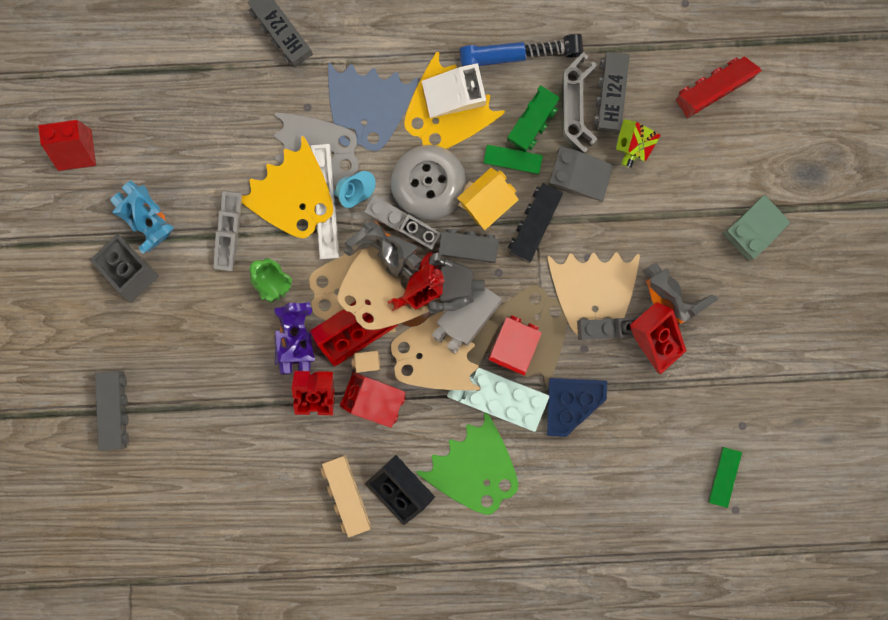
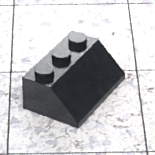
(400, 490)

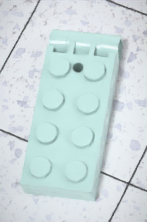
(503, 399)

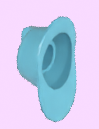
(355, 188)

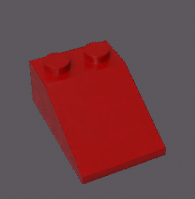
(659, 336)

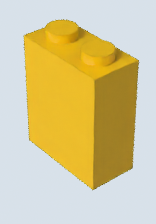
(488, 198)

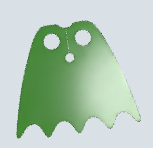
(472, 462)

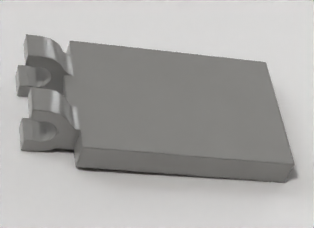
(467, 321)

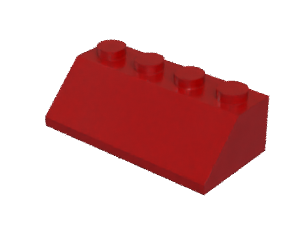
(717, 86)
(343, 335)

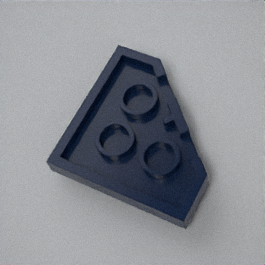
(572, 403)

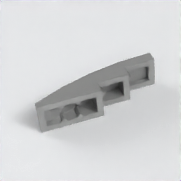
(228, 230)

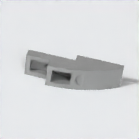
(402, 222)

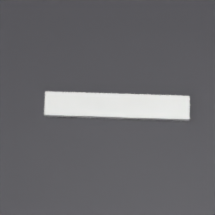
(326, 230)

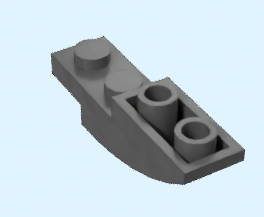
(605, 328)

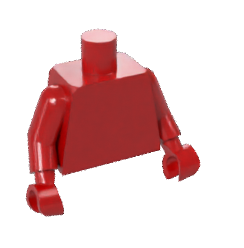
(421, 288)

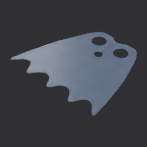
(368, 98)

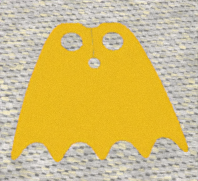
(451, 127)
(286, 187)

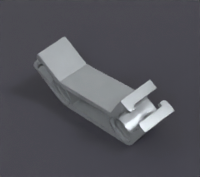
(573, 104)

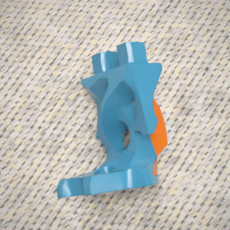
(142, 207)

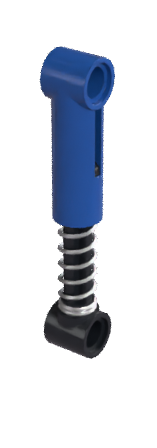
(570, 46)

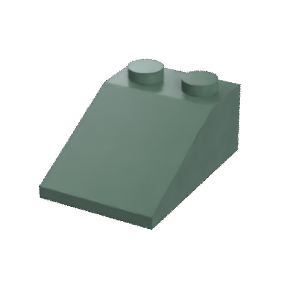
(756, 228)

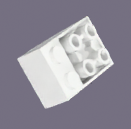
(454, 91)

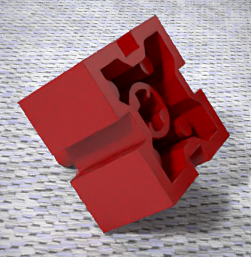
(313, 392)

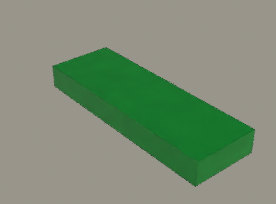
(513, 159)
(725, 477)

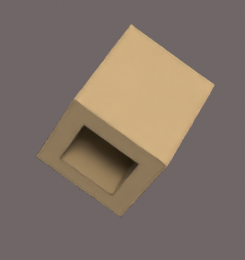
(366, 361)

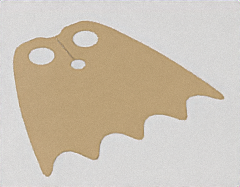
(335, 273)
(371, 281)
(594, 284)
(438, 366)

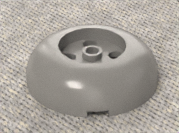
(414, 199)

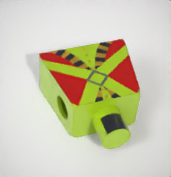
(635, 142)

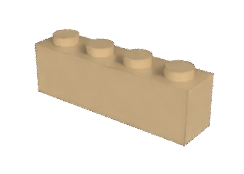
(346, 495)

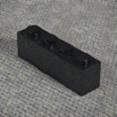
(536, 222)

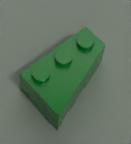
(533, 119)

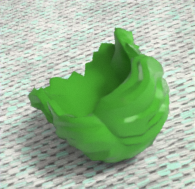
(269, 279)

